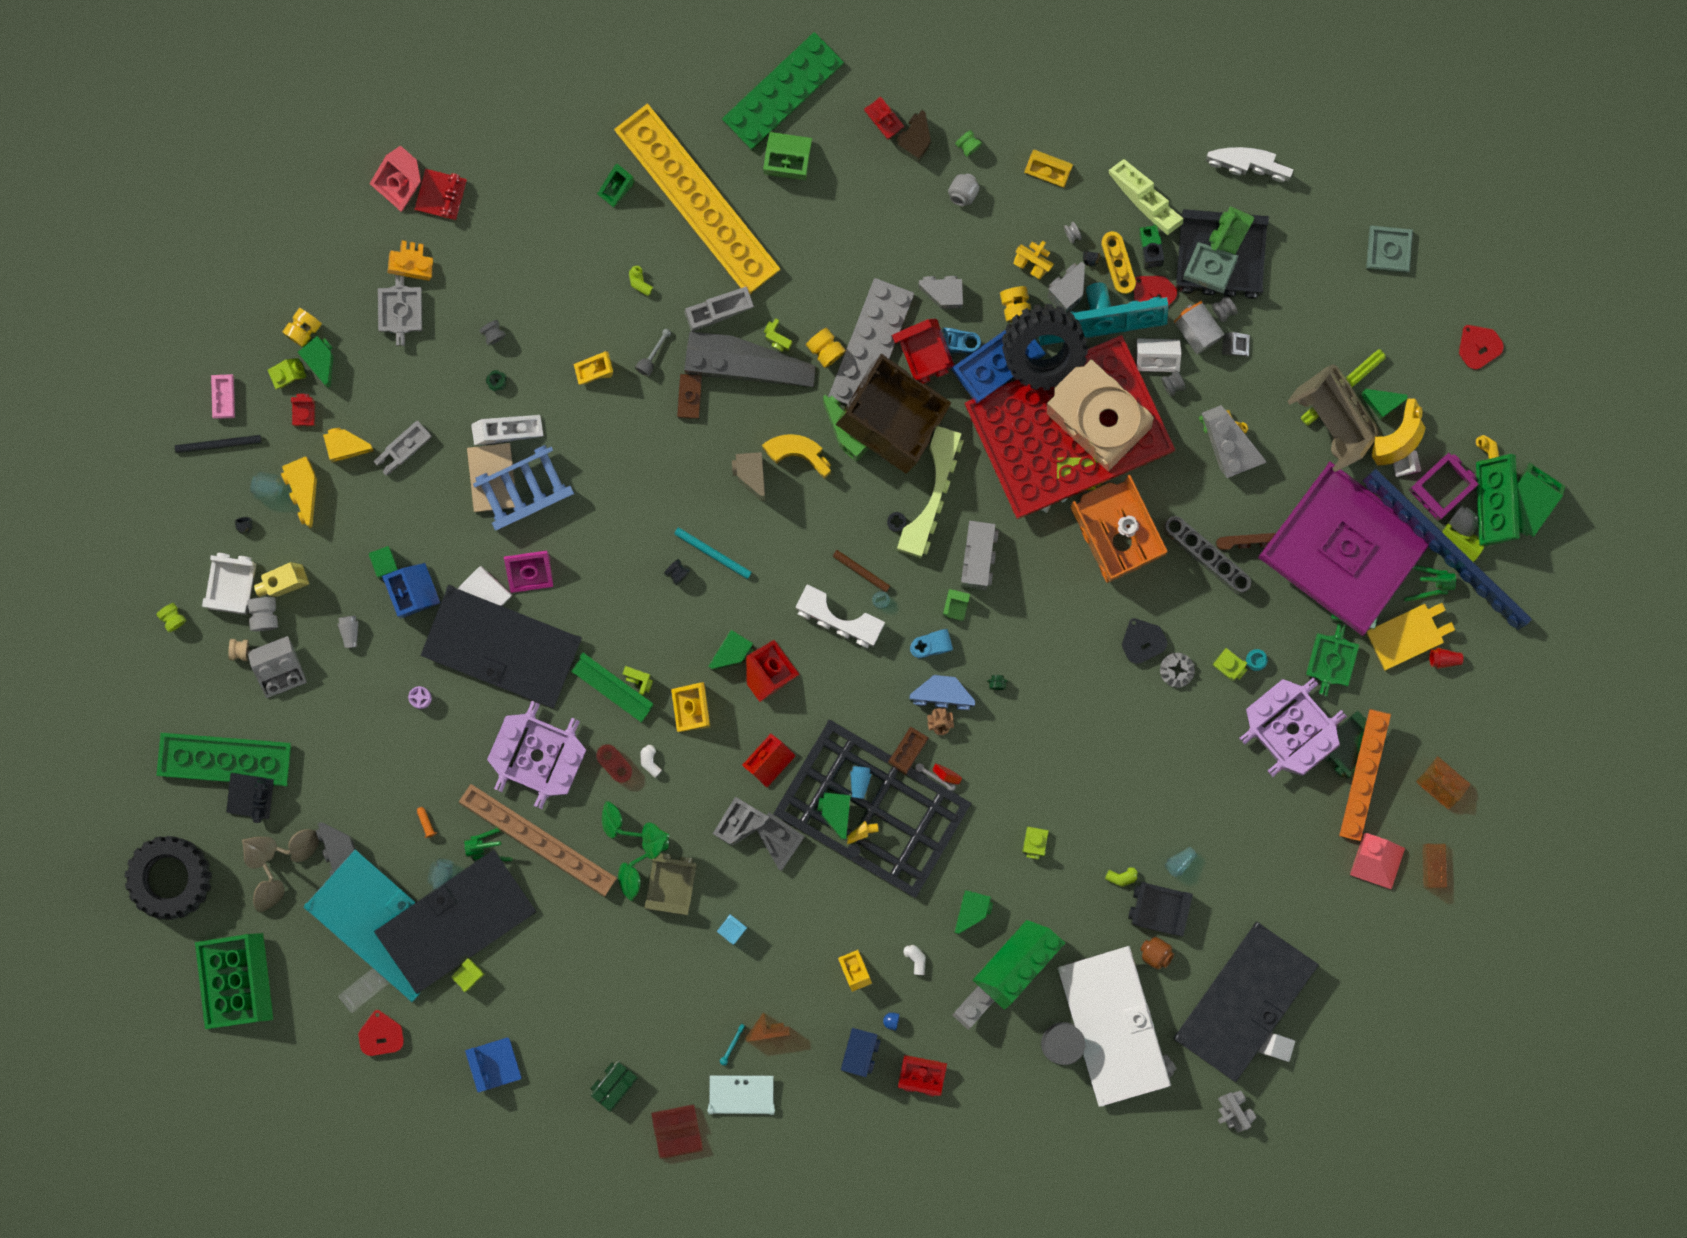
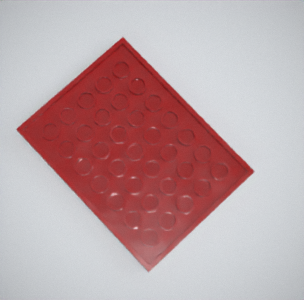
(1027, 442)

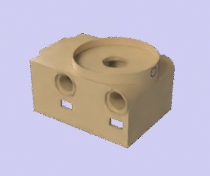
(1077, 411)

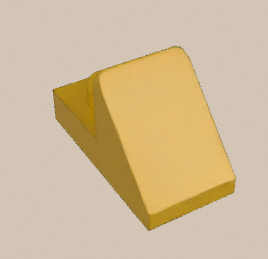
(594, 368)
(854, 970)

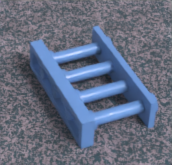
(520, 508)

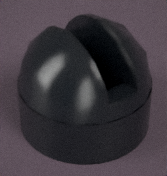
(1091, 258)
(243, 524)

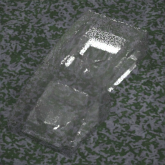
(363, 990)

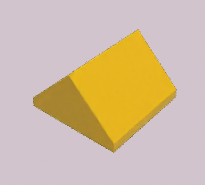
(690, 707)

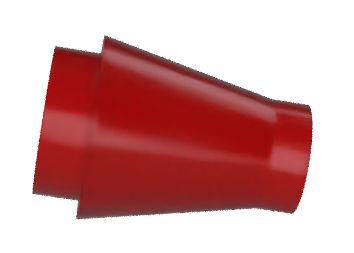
(1445, 658)

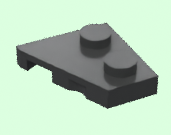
(739, 822)
(780, 840)

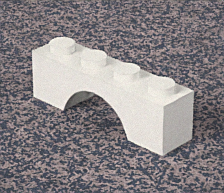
(864, 629)

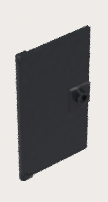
(501, 646)
(455, 921)
(1246, 1001)

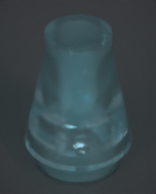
(1180, 862)

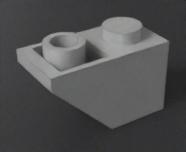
(944, 292)

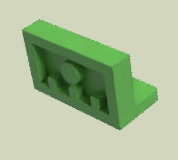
(1231, 231)

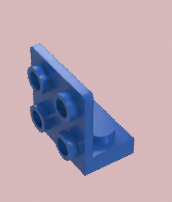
(493, 1064)

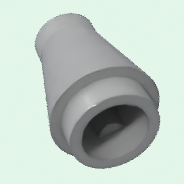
(349, 630)

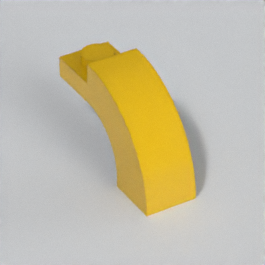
(1404, 440)
(797, 445)

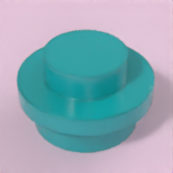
(1256, 660)

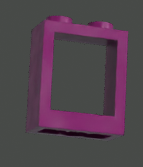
(1428, 501)

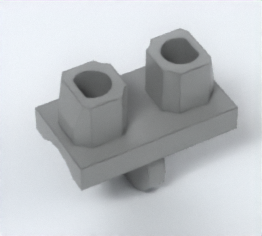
(1232, 1112)

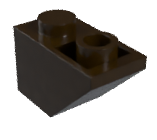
(916, 139)

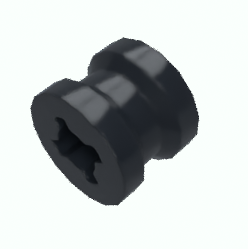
(677, 572)

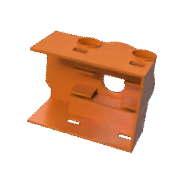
(1099, 519)

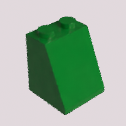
(1536, 498)

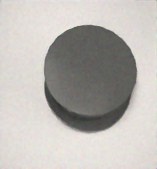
(1063, 1043)

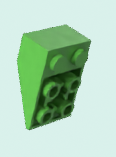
(847, 443)

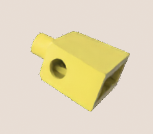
(289, 578)

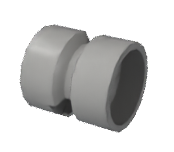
(262, 612)

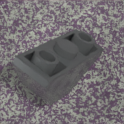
(337, 845)

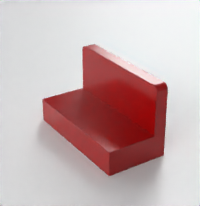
(769, 760)

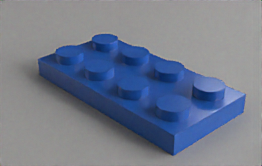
(987, 368)

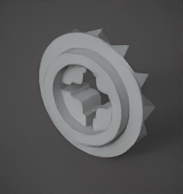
(1168, 675)

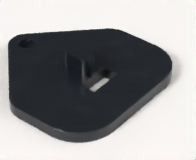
(1139, 635)

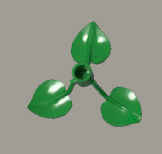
(653, 844)

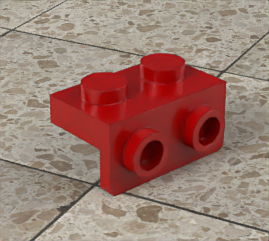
(922, 1075)

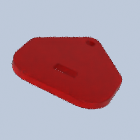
(1152, 287)
(1476, 340)
(380, 1028)

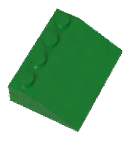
(234, 980)

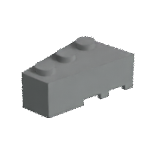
(979, 555)

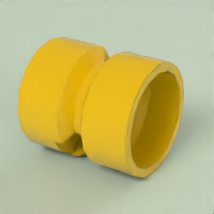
(1012, 295)
(297, 334)
(825, 347)

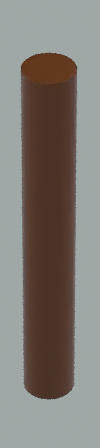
(861, 571)

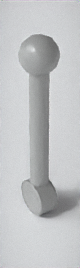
(920, 768)

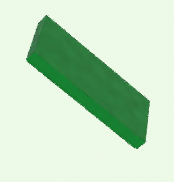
(1497, 500)

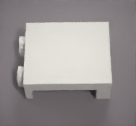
(229, 584)

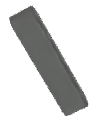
(1196, 552)

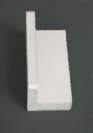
(1158, 355)

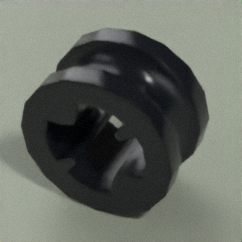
(892, 526)

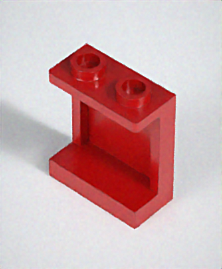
(925, 350)

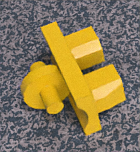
(1025, 254)

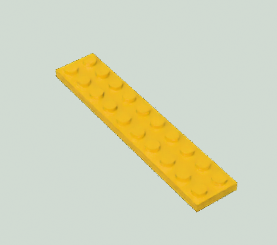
(697, 199)

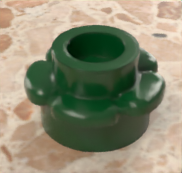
(490, 380)
(997, 682)

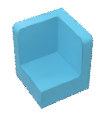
(732, 929)

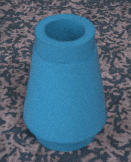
(859, 781)

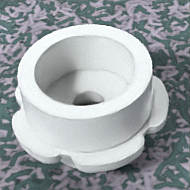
(1134, 526)

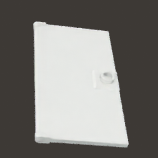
(1116, 1026)

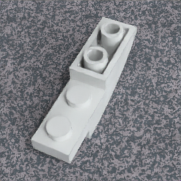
(1240, 159)

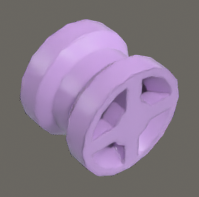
(416, 697)

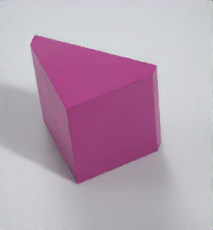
(528, 571)

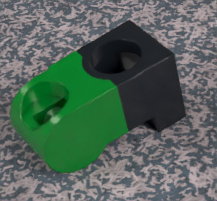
(1151, 247)

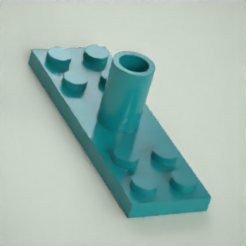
(1106, 320)

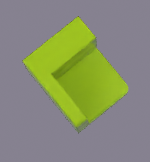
(467, 975)

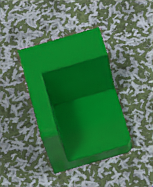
(383, 561)

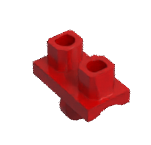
(884, 118)

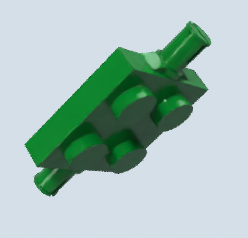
(1332, 659)

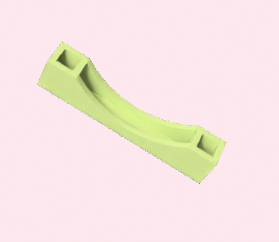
(943, 449)

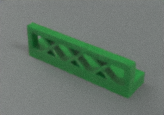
(612, 688)

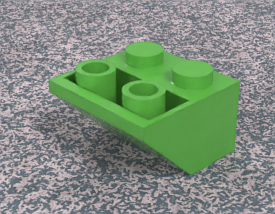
(787, 156)

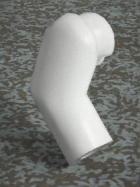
(647, 760)

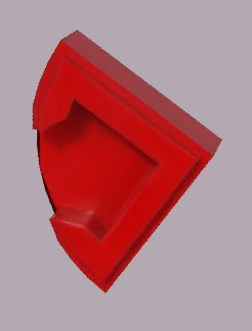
(946, 774)

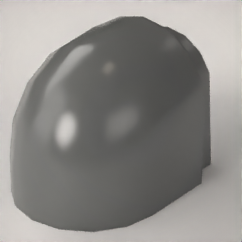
(1464, 521)

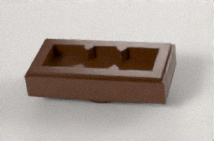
(689, 396)
(908, 750)

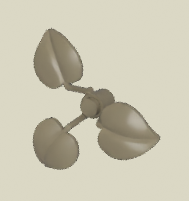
(261, 849)

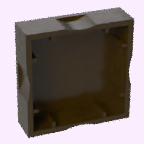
(893, 413)

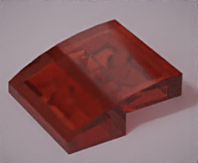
(677, 1131)

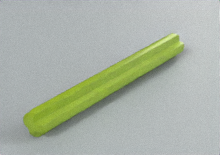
(1353, 378)

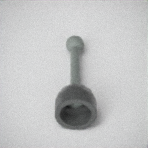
(645, 365)

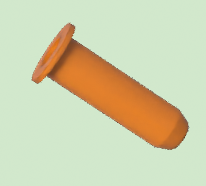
(425, 822)

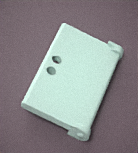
(741, 1098)

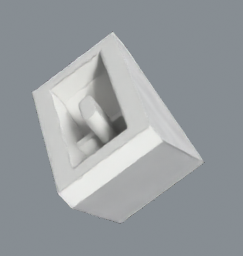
(1278, 1047)

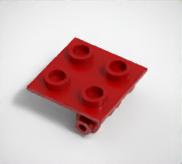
(440, 194)

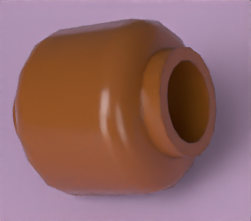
(1157, 953)

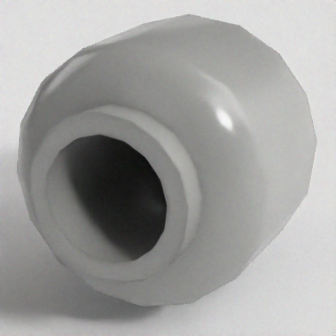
(963, 189)

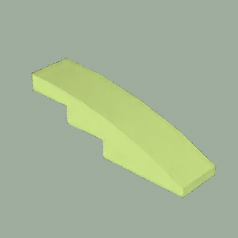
(1145, 197)

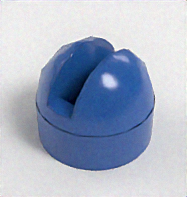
(891, 1021)

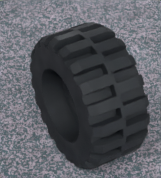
(1041, 322)
(140, 867)

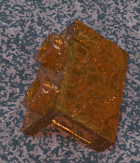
(1443, 783)

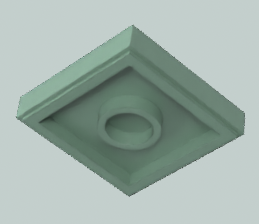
(1389, 249)
(1210, 267)

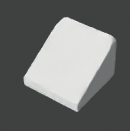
(1407, 465)

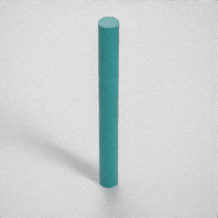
(712, 553)

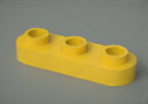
(1118, 253)

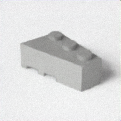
(1230, 444)

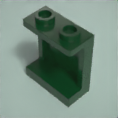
(1350, 739)

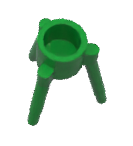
(1444, 581)
(475, 846)

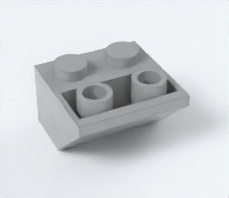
(1068, 290)
(276, 667)

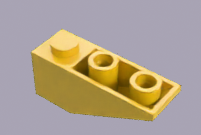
(303, 485)

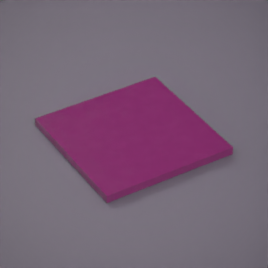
(1344, 549)

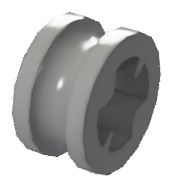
(1072, 232)

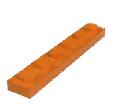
(1365, 774)

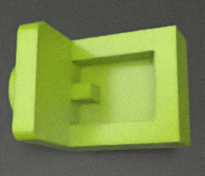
(778, 341)
(286, 372)

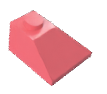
(397, 177)
(1377, 860)

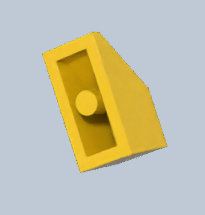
(345, 445)

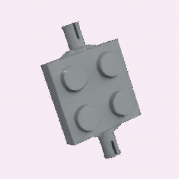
(399, 309)

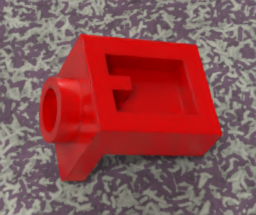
(303, 410)

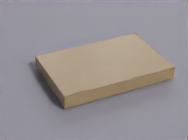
(490, 460)

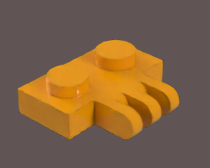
(410, 262)

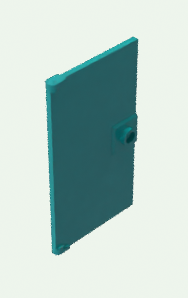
(356, 904)

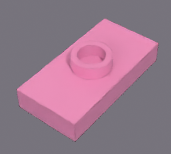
(223, 396)

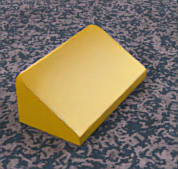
(1048, 168)

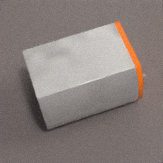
(1198, 327)

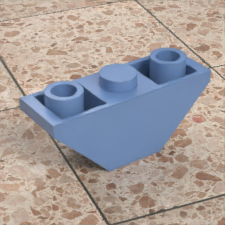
(943, 691)

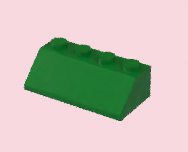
(1018, 962)

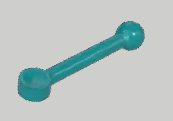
(724, 1060)

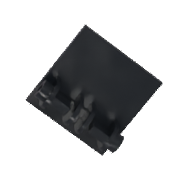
(250, 796)

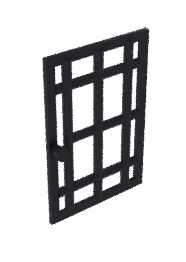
(853, 851)

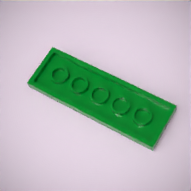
(782, 91)
(218, 756)

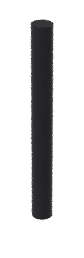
(215, 444)

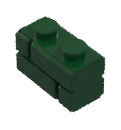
(613, 1086)

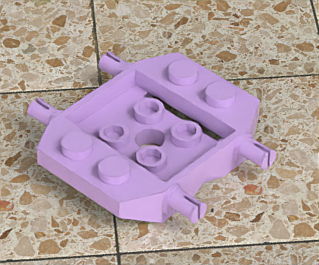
(1305, 715)
(541, 737)

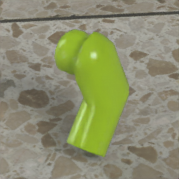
(637, 281)
(1123, 879)

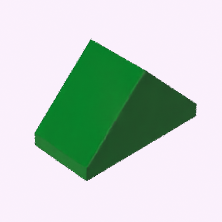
(616, 185)
(1383, 402)

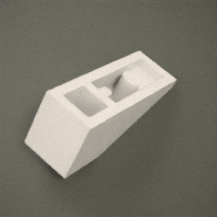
(506, 429)

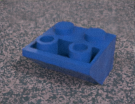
(411, 590)

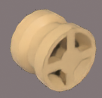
(238, 649)

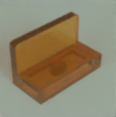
(1434, 865)

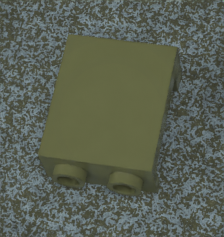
(671, 884)

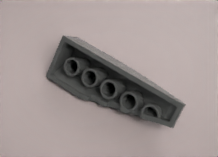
(741, 360)

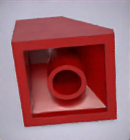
(768, 670)

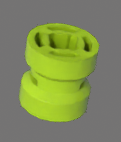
(170, 615)

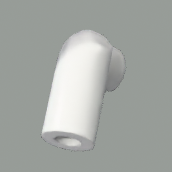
(918, 957)

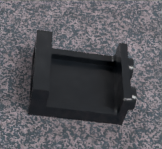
(1160, 909)

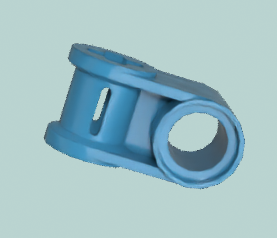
(958, 340)
(935, 642)

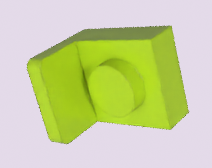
(1230, 665)
(635, 676)
(1035, 842)

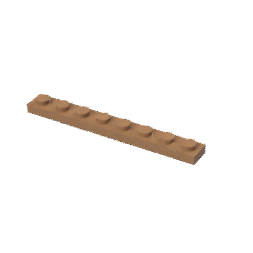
(537, 840)

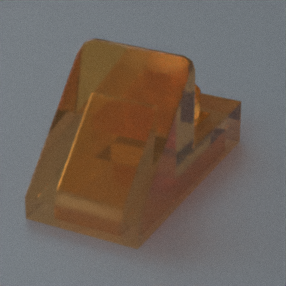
(760, 1030)

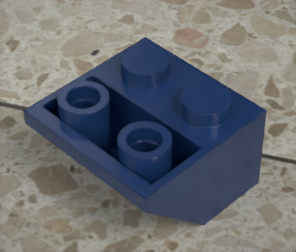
(859, 1052)

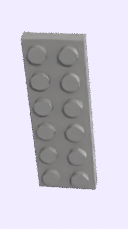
(878, 321)

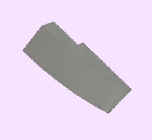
(718, 308)

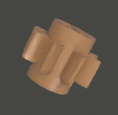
(940, 721)

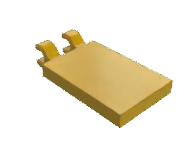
(1408, 635)

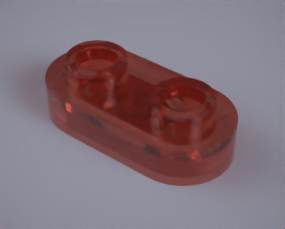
(614, 764)

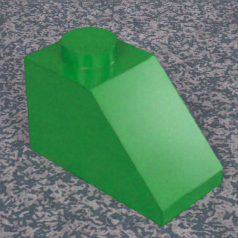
(319, 359)
(731, 652)
(835, 812)
(972, 910)

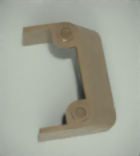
(1340, 412)

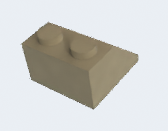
(749, 471)

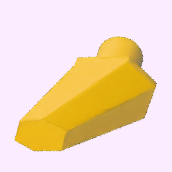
(861, 832)

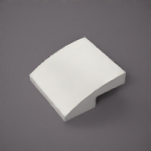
(485, 586)

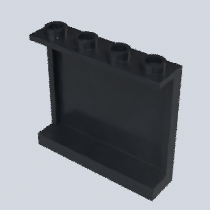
(1249, 269)

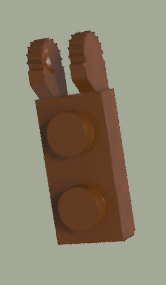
(1244, 541)

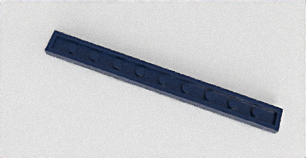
(1446, 549)

